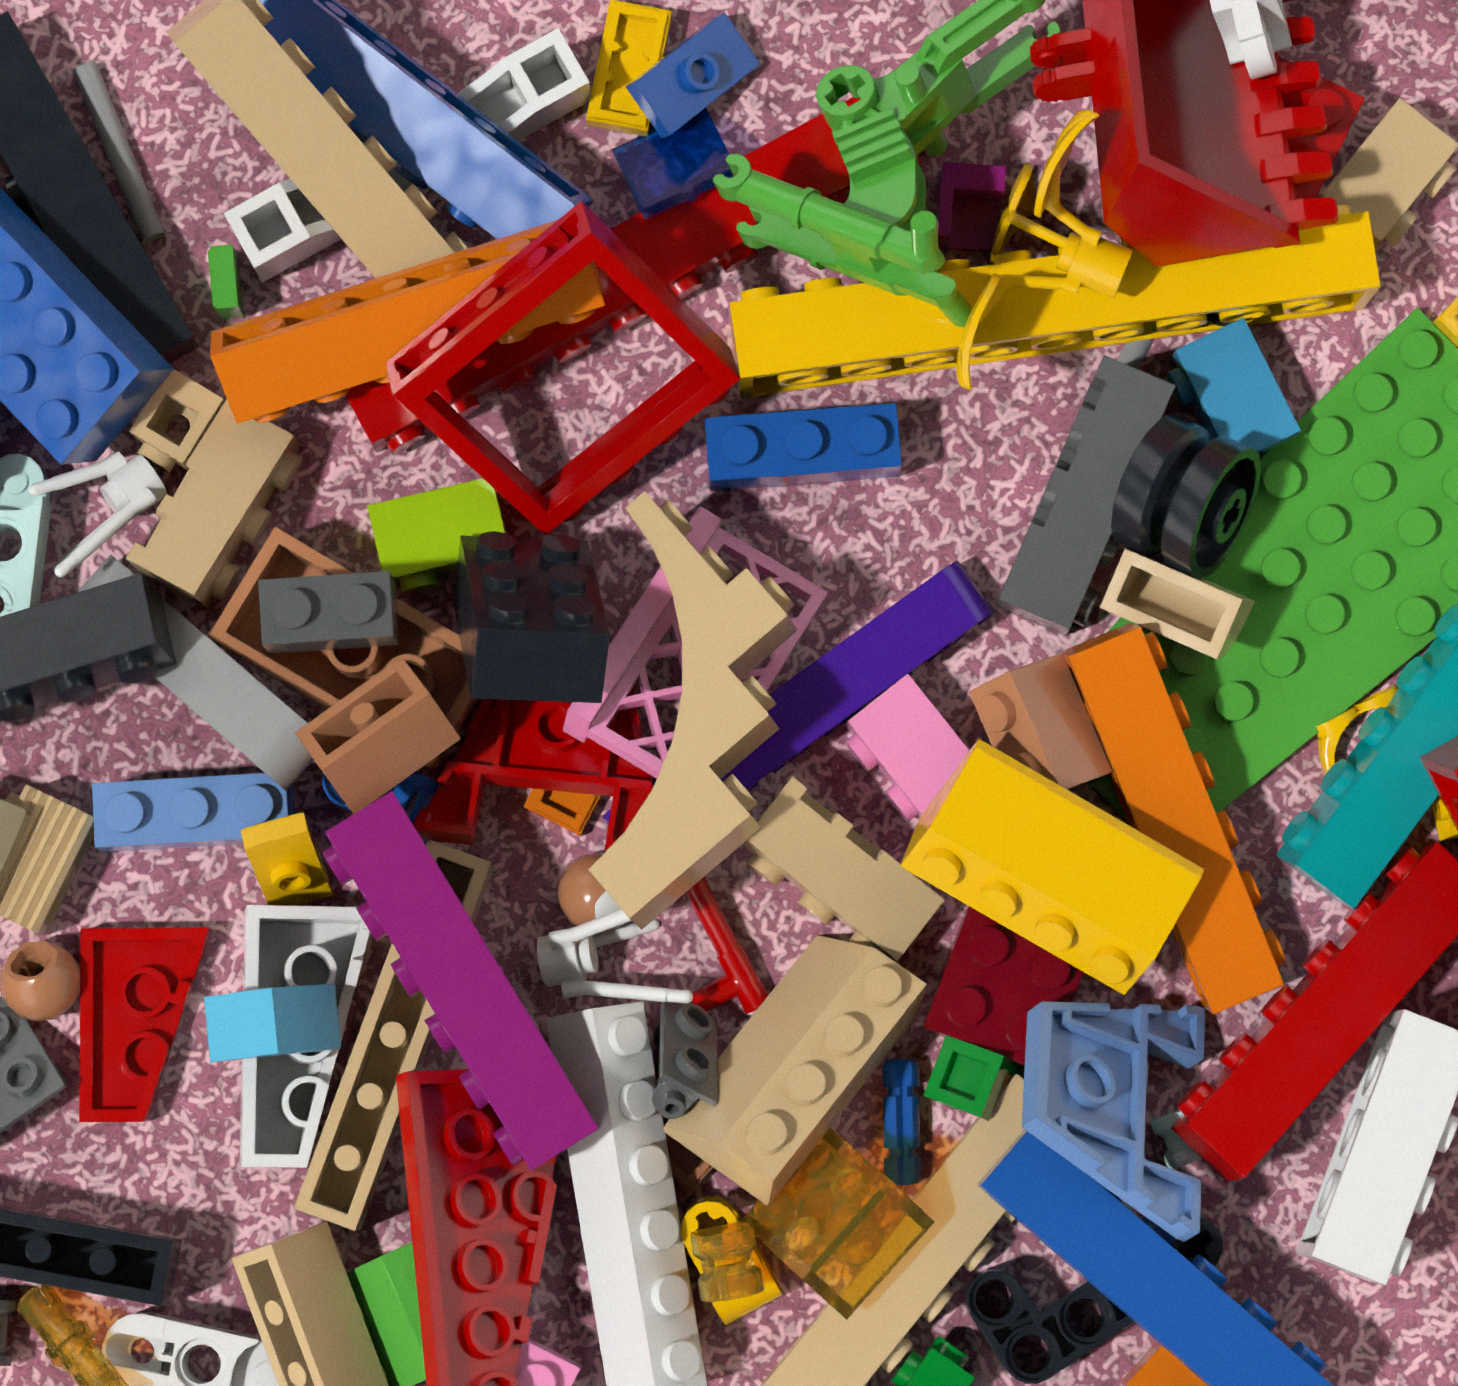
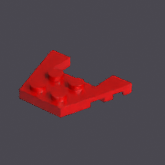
(525, 748)

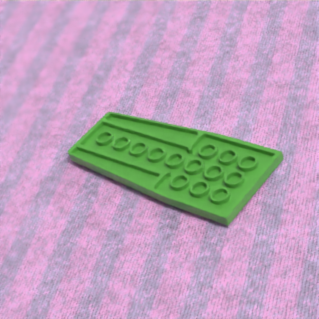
(1343, 563)

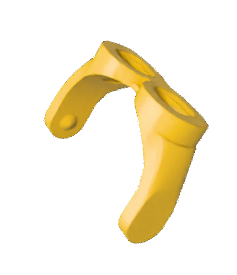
(1331, 730)

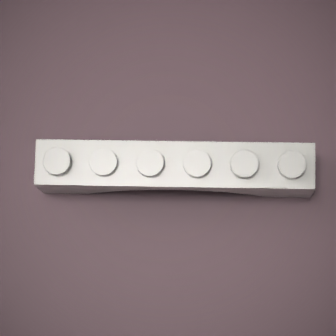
(516, 94)

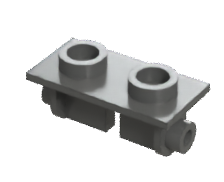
(685, 1058)

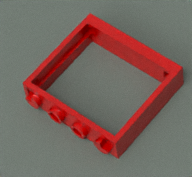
(506, 300)

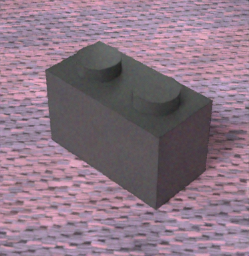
(328, 612)

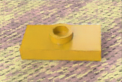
(630, 45)
(286, 861)

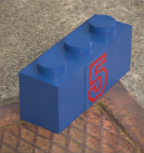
(803, 447)

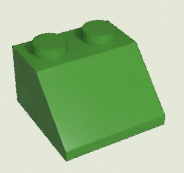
(391, 1313)

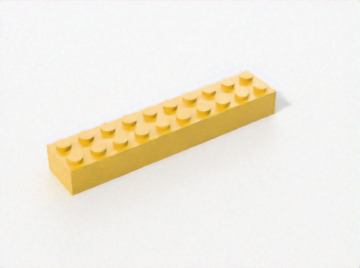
(867, 334)

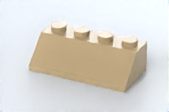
(800, 1063)

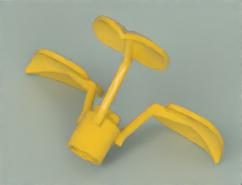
(1085, 257)

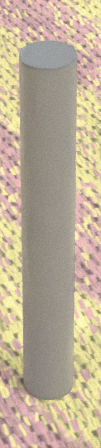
(118, 152)

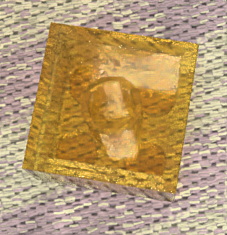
(839, 1224)

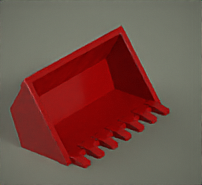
(1183, 138)

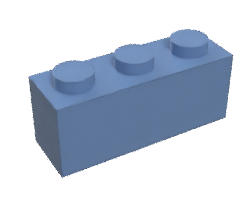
(184, 811)

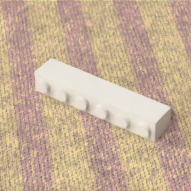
(628, 1202)

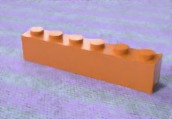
(350, 334)
(1168, 800)

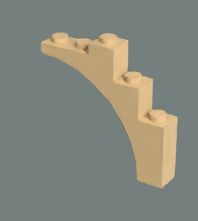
(691, 814)

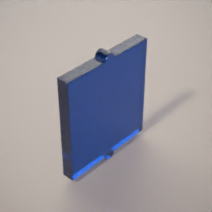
(673, 167)

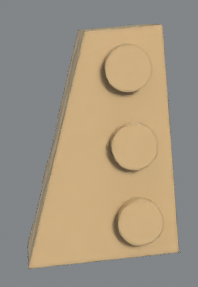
(218, 508)
(840, 872)

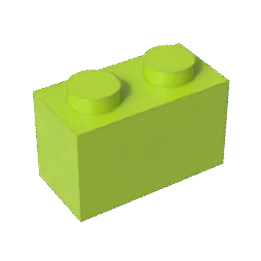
(422, 531)

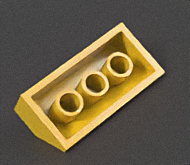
(1051, 867)

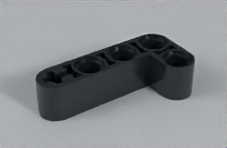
(1050, 1320)

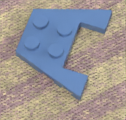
(1090, 1098)

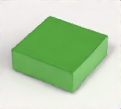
(226, 281)

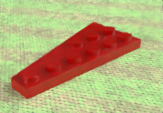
(473, 1231)

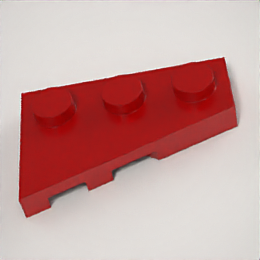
(130, 1014)

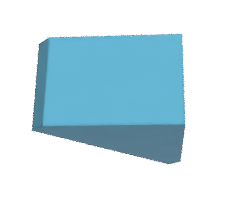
(272, 1022)

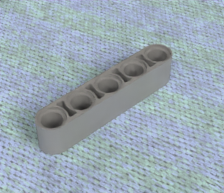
(225, 693)

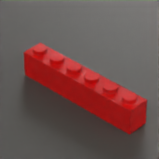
(1325, 1016)

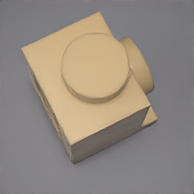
(174, 399)

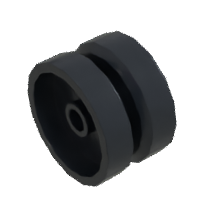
(1186, 496)

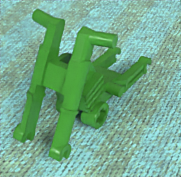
(884, 225)

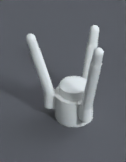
(129, 492)
(571, 954)

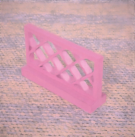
(641, 641)

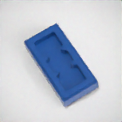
(693, 75)

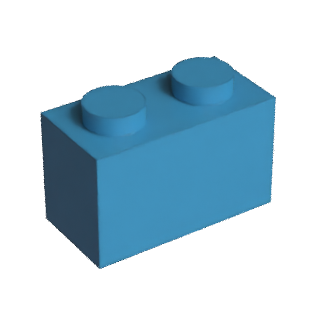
(1232, 388)

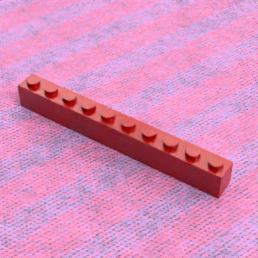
(673, 244)

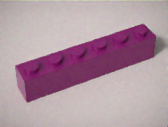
(460, 981)

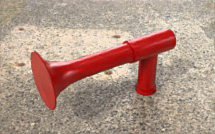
(740, 974)

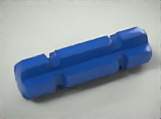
(901, 1121)

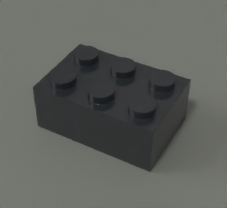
(530, 618)

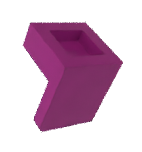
(969, 205)

